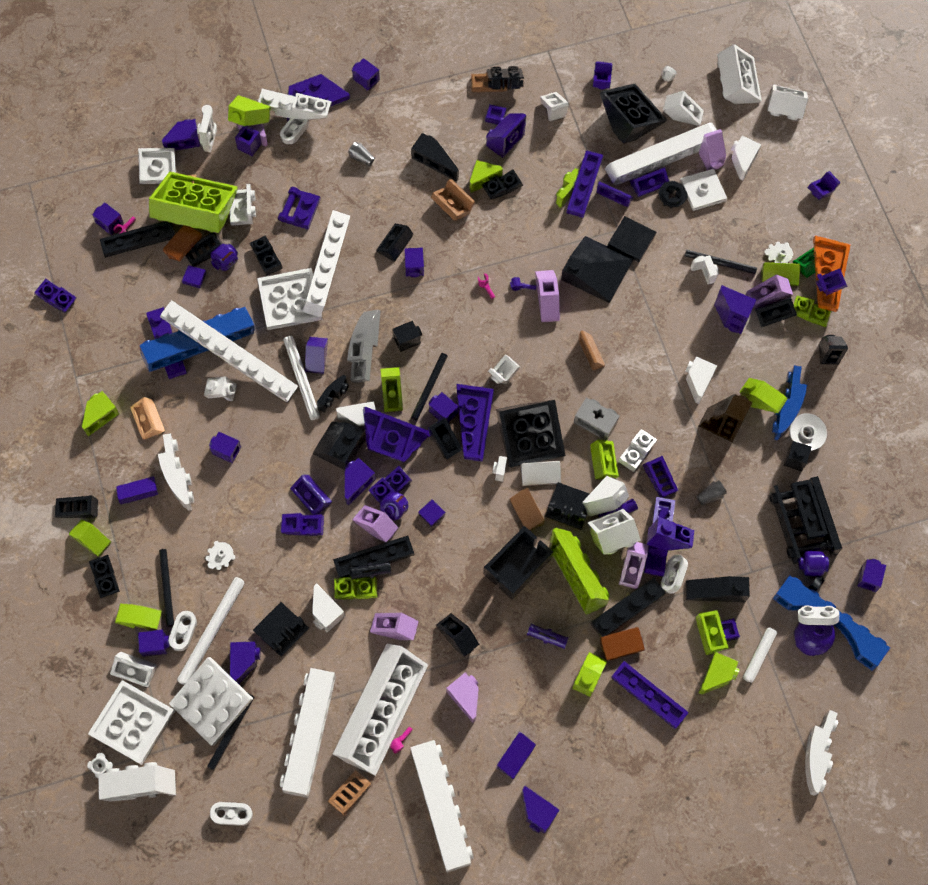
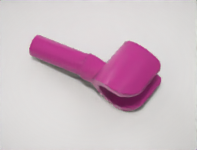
(117, 228)
(485, 284)
(396, 744)

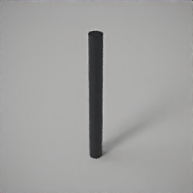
(723, 262)
(429, 386)
(166, 587)
(226, 739)

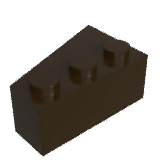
(726, 416)

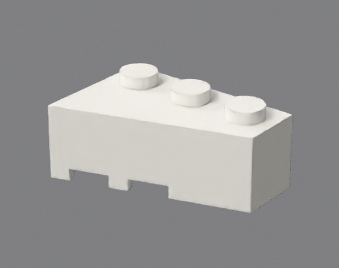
(136, 782)

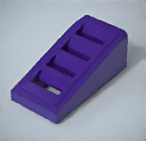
(666, 474)

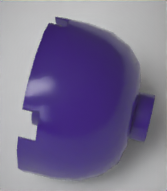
(814, 638)

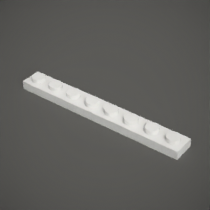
(228, 351)

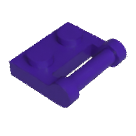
(305, 209)

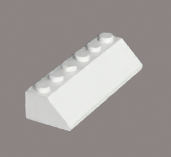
(380, 709)

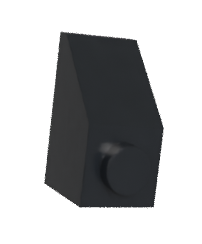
(832, 349)
(458, 634)

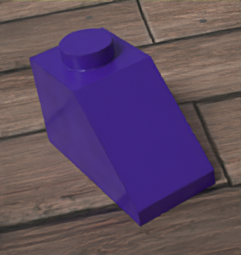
(182, 136)
(357, 479)
(243, 659)
(538, 811)

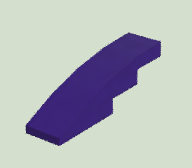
(656, 558)

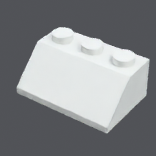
(738, 76)

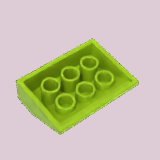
(194, 205)
(577, 571)

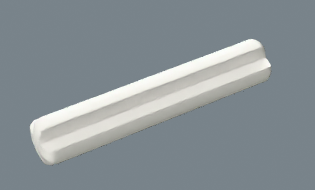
(760, 655)

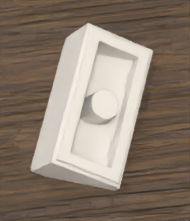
(540, 473)
(133, 669)

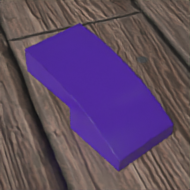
(302, 524)

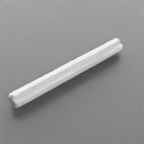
(301, 378)

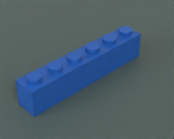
(179, 346)

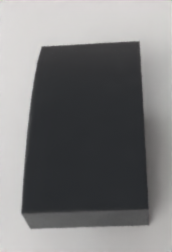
(503, 185)
(265, 255)
(335, 390)
(104, 576)

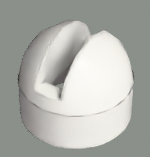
(668, 73)

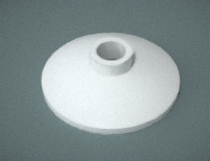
(813, 426)

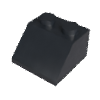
(340, 444)

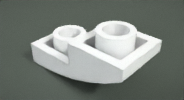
(637, 450)

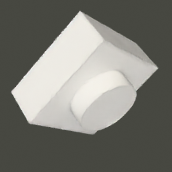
(499, 468)

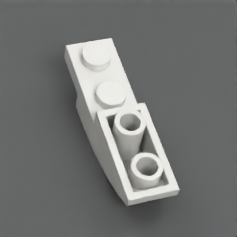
(296, 106)
(174, 474)
(816, 758)

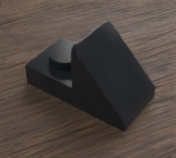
(445, 438)

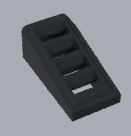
(207, 240)
(89, 507)

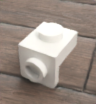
(706, 264)
(504, 370)
(220, 387)

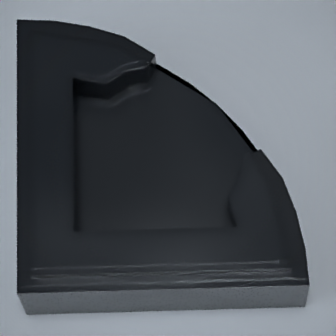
(817, 583)

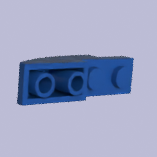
(789, 411)

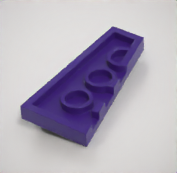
(474, 416)

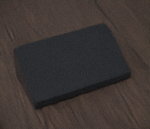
(395, 241)
(776, 311)

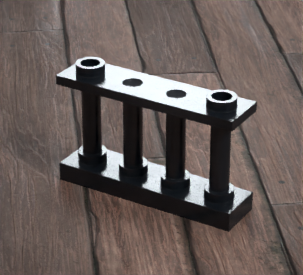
(830, 542)

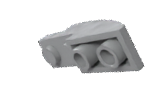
(361, 344)

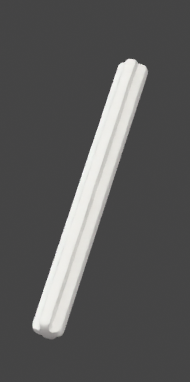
(211, 630)

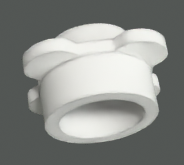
(100, 759)

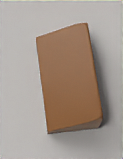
(590, 350)
(527, 509)

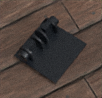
(513, 73)
(568, 506)
(281, 629)

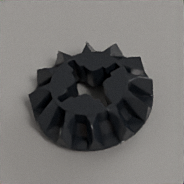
(670, 187)

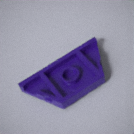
(321, 88)
(391, 436)

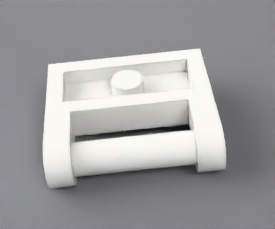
(207, 129)

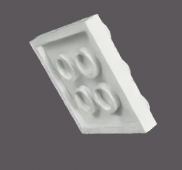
(285, 297)
(211, 701)
(131, 722)

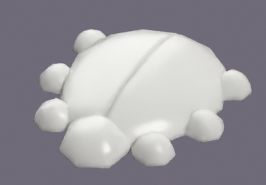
(780, 253)
(220, 555)

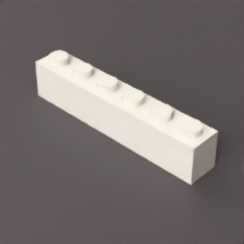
(326, 264)
(309, 732)
(441, 807)

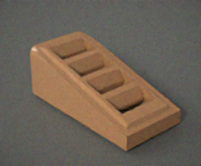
(355, 797)

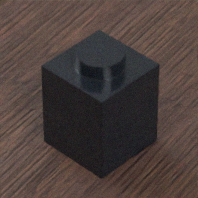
(407, 336)
(797, 456)

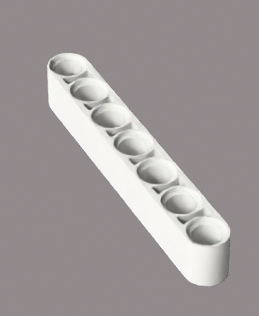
(658, 155)

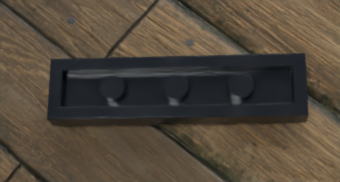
(137, 238)
(382, 553)
(628, 608)

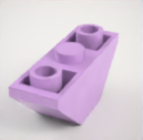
(548, 295)

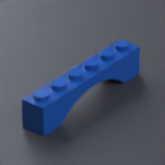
(865, 646)

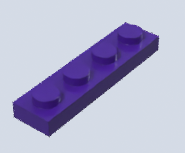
(584, 184)
(159, 328)
(649, 695)

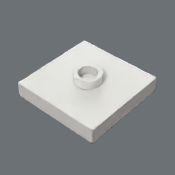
(155, 164)
(703, 189)

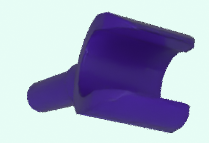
(517, 285)

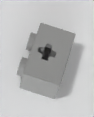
(603, 425)

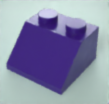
(506, 134)
(733, 308)

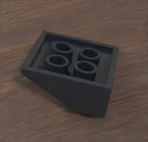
(630, 112)
(596, 269)
(531, 432)

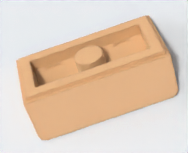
(147, 418)

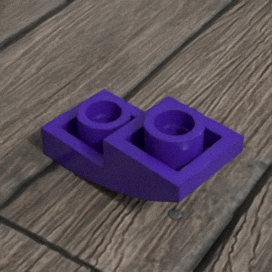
(55, 296)
(394, 482)

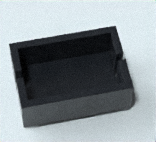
(518, 562)

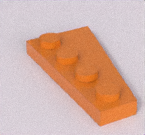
(829, 256)

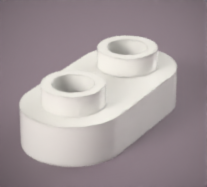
(292, 130)
(674, 574)
(818, 615)
(182, 631)
(231, 813)

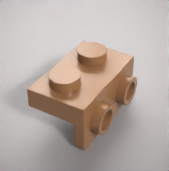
(453, 200)

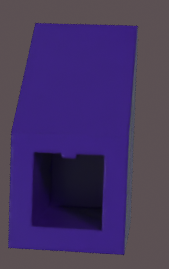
(669, 535)

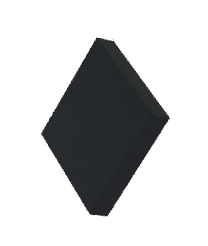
(632, 238)

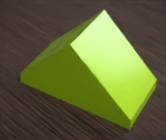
(482, 173)
(90, 537)

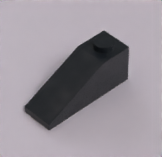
(430, 153)
(718, 589)

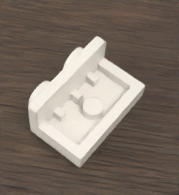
(242, 209)

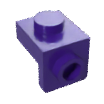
(602, 75)
(825, 186)
(831, 282)

